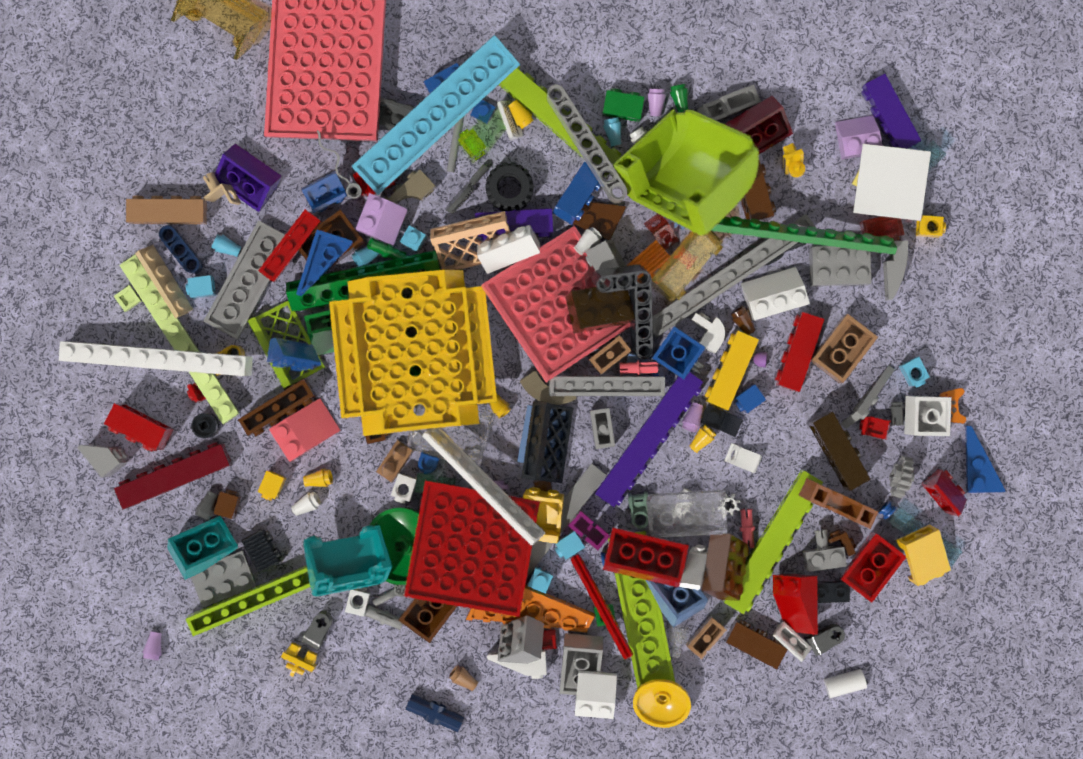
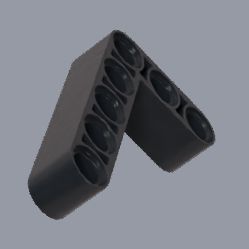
(640, 303)

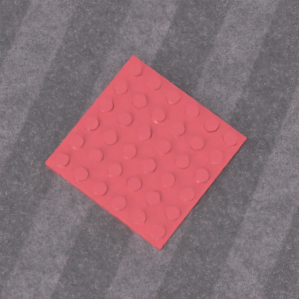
(535, 306)

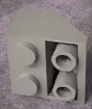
(521, 641)

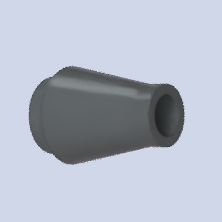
(206, 506)

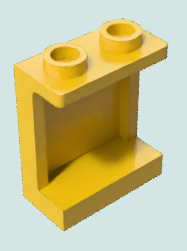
(549, 512)
(925, 554)

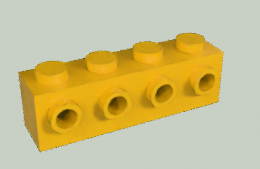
(732, 370)

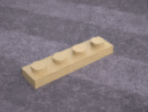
(164, 281)

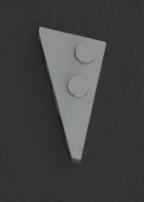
(869, 398)

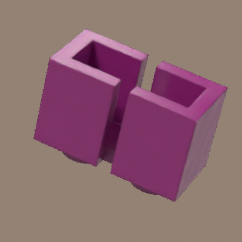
(583, 525)

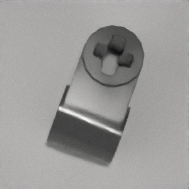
(316, 632)
(824, 640)

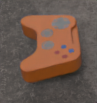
(955, 394)

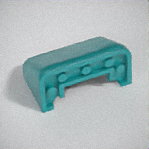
(347, 562)

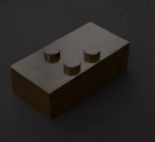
(839, 451)

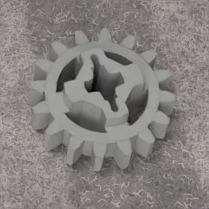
(901, 477)

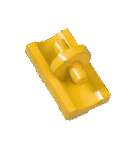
(793, 161)
(307, 663)

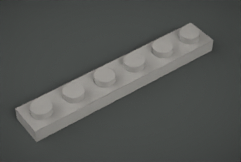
(607, 386)

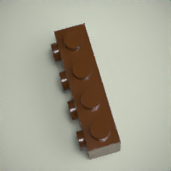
(277, 407)

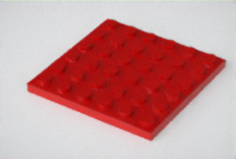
(468, 552)

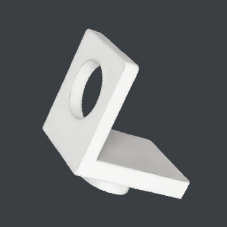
(743, 458)

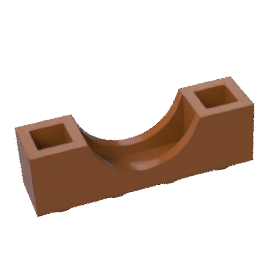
(838, 503)

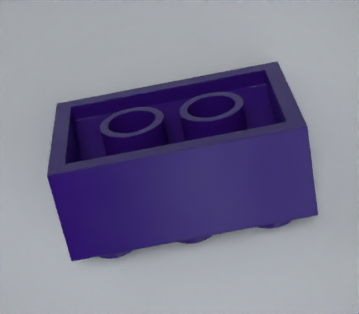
(249, 176)

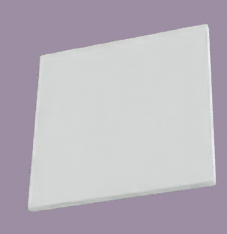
(891, 182)

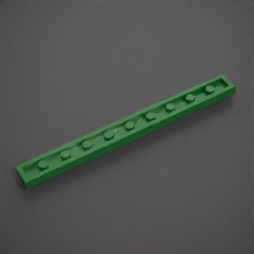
(806, 234)

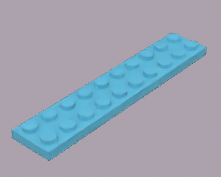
(435, 114)

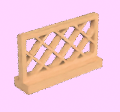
(469, 230)

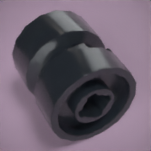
(205, 425)

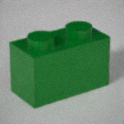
(623, 105)

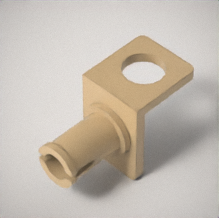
(218, 190)

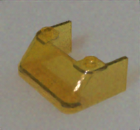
(237, 17)
(685, 264)

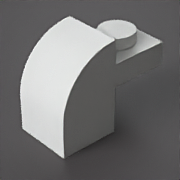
(714, 332)

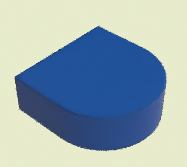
(427, 463)

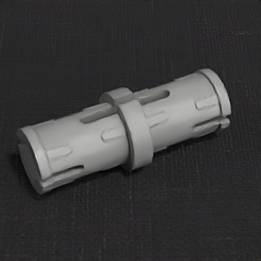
(383, 617)

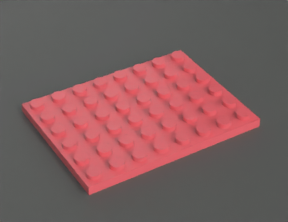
(325, 69)

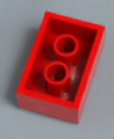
(138, 427)

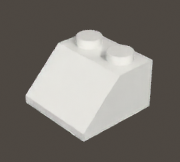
(927, 416)
(595, 694)

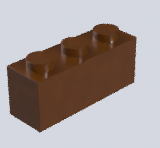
(756, 643)

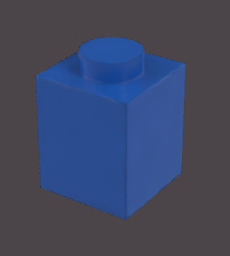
(749, 399)

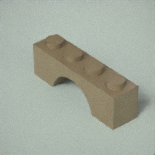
(417, 187)

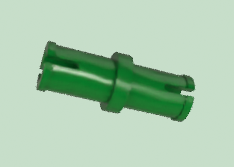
(385, 249)

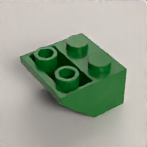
(320, 332)

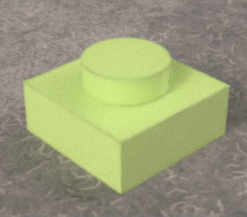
(127, 298)

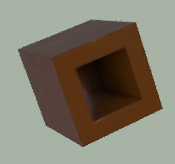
(227, 504)

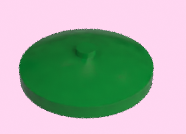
(398, 530)

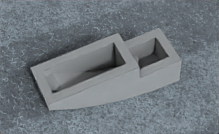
(730, 104)
(895, 269)

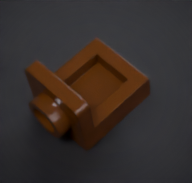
(846, 542)

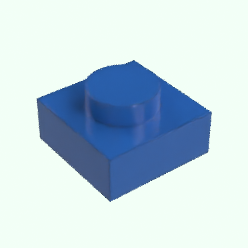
(483, 111)

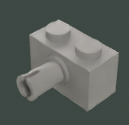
(824, 555)

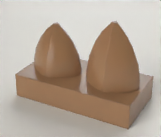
(395, 461)

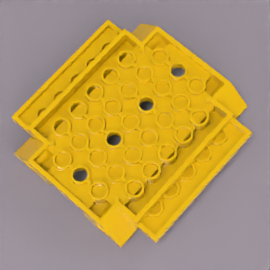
(377, 354)

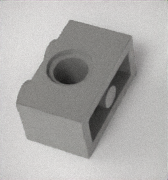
(602, 428)

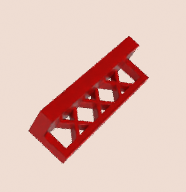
(289, 246)

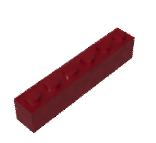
(173, 476)

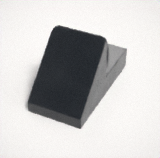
(721, 420)

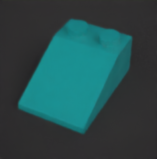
(201, 547)

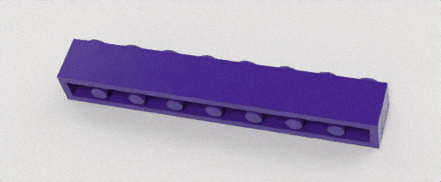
(648, 438)

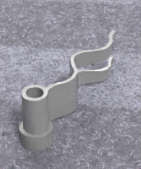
(358, 189)

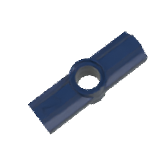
(434, 713)

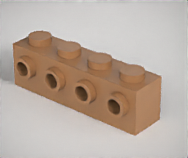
(166, 210)

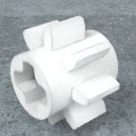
(734, 502)

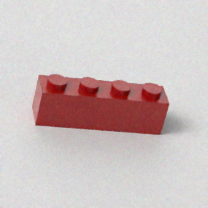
(799, 352)

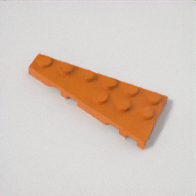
(544, 608)

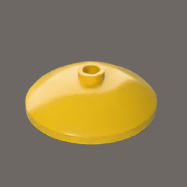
(662, 710)

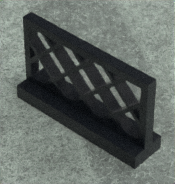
(538, 440)

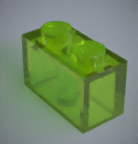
(472, 145)

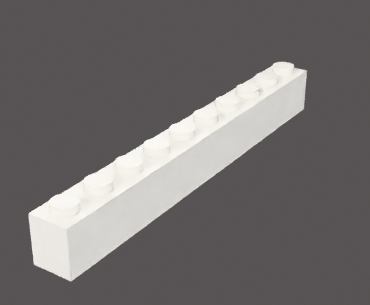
(156, 358)

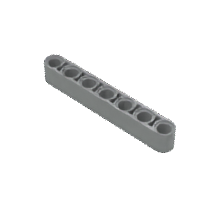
(585, 134)

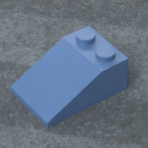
(677, 602)

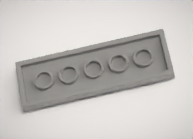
(244, 283)

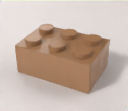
(843, 348)

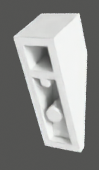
(694, 568)
(534, 669)

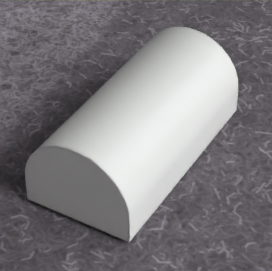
(845, 683)

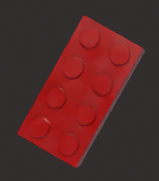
(645, 557)

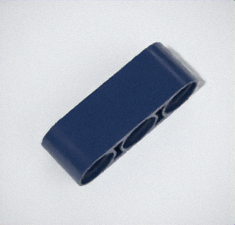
(172, 245)

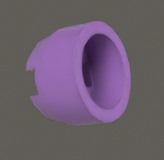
(760, 359)

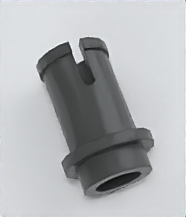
(897, 413)

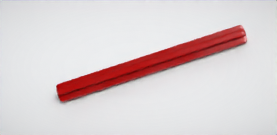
(601, 606)

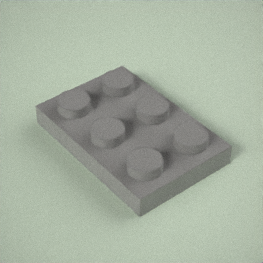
(224, 579)

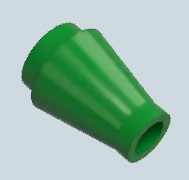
(680, 97)

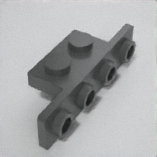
(392, 113)

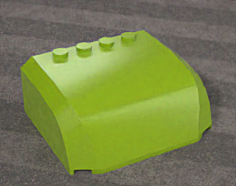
(690, 169)

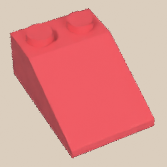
(304, 430)

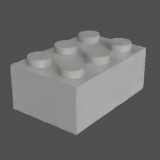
(839, 266)

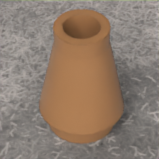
(461, 677)

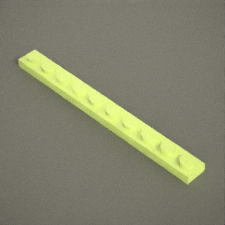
(177, 337)

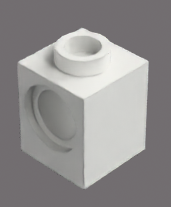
(410, 482)
(356, 609)

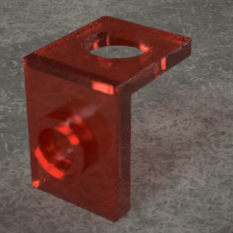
(662, 232)

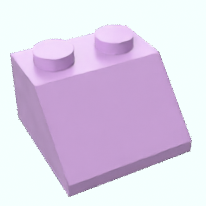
(855, 133)
(381, 219)

